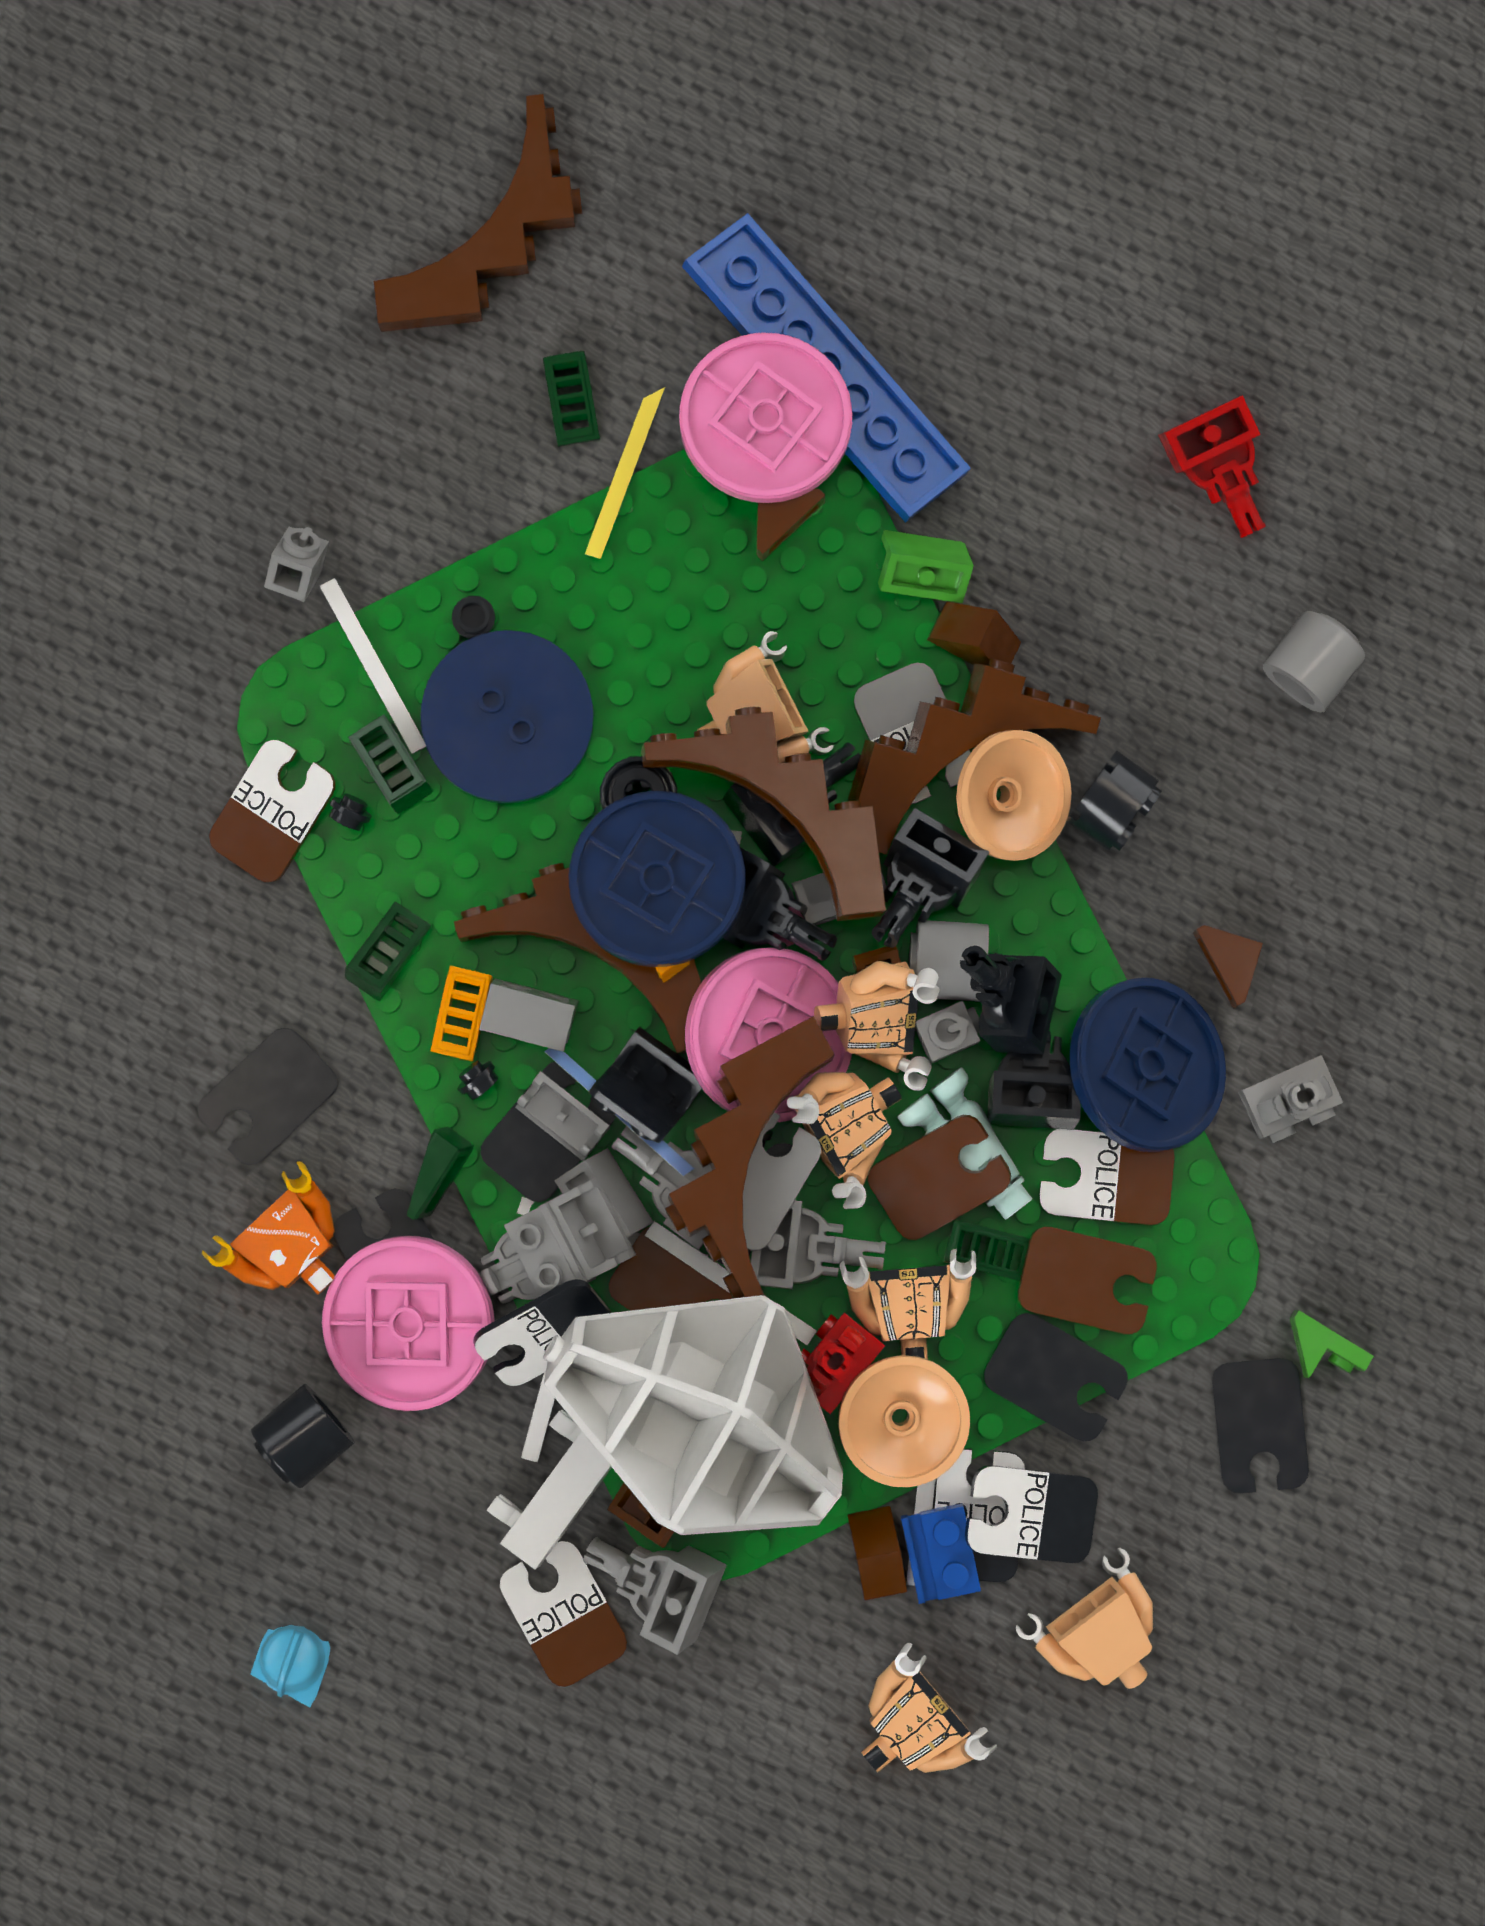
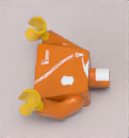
(284, 1240)

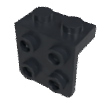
(647, 1086)

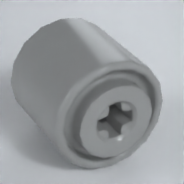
(1314, 660)
(941, 947)

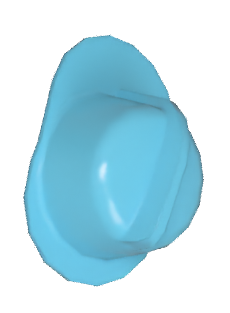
(292, 1662)

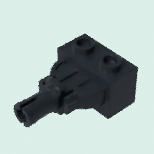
(767, 826)
(927, 869)
(767, 912)
(1015, 998)
(1034, 1090)

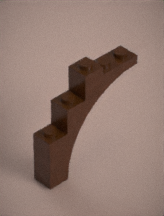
(450, 287)
(940, 734)
(748, 756)
(554, 918)
(758, 1085)

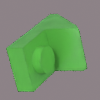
(1315, 1339)

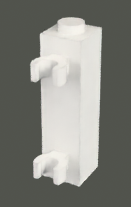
(557, 1501)

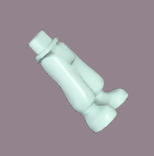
(972, 1156)

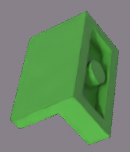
(925, 567)

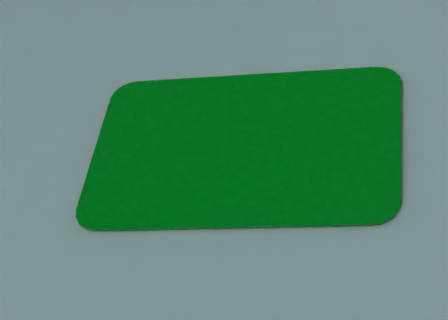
(651, 637)

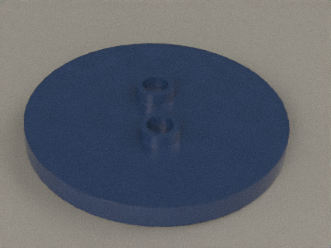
(507, 716)
(657, 878)
(1147, 1065)

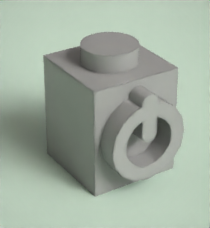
(296, 563)
(948, 1031)

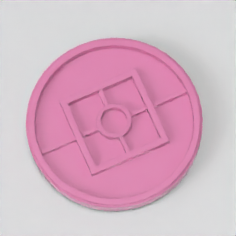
(765, 417)
(748, 1004)
(406, 1322)

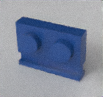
(939, 1553)

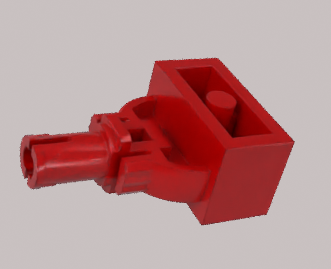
(1215, 452)
(839, 1358)

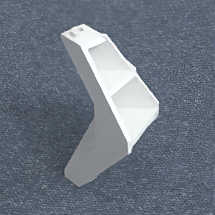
(701, 1413)

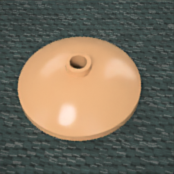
(1032, 797)
(920, 1445)

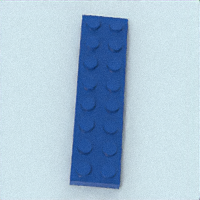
(889, 433)

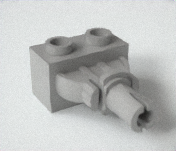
(1291, 1098)
(665, 1174)
(802, 1247)
(527, 1260)
(664, 1588)

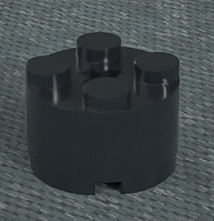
(1114, 802)

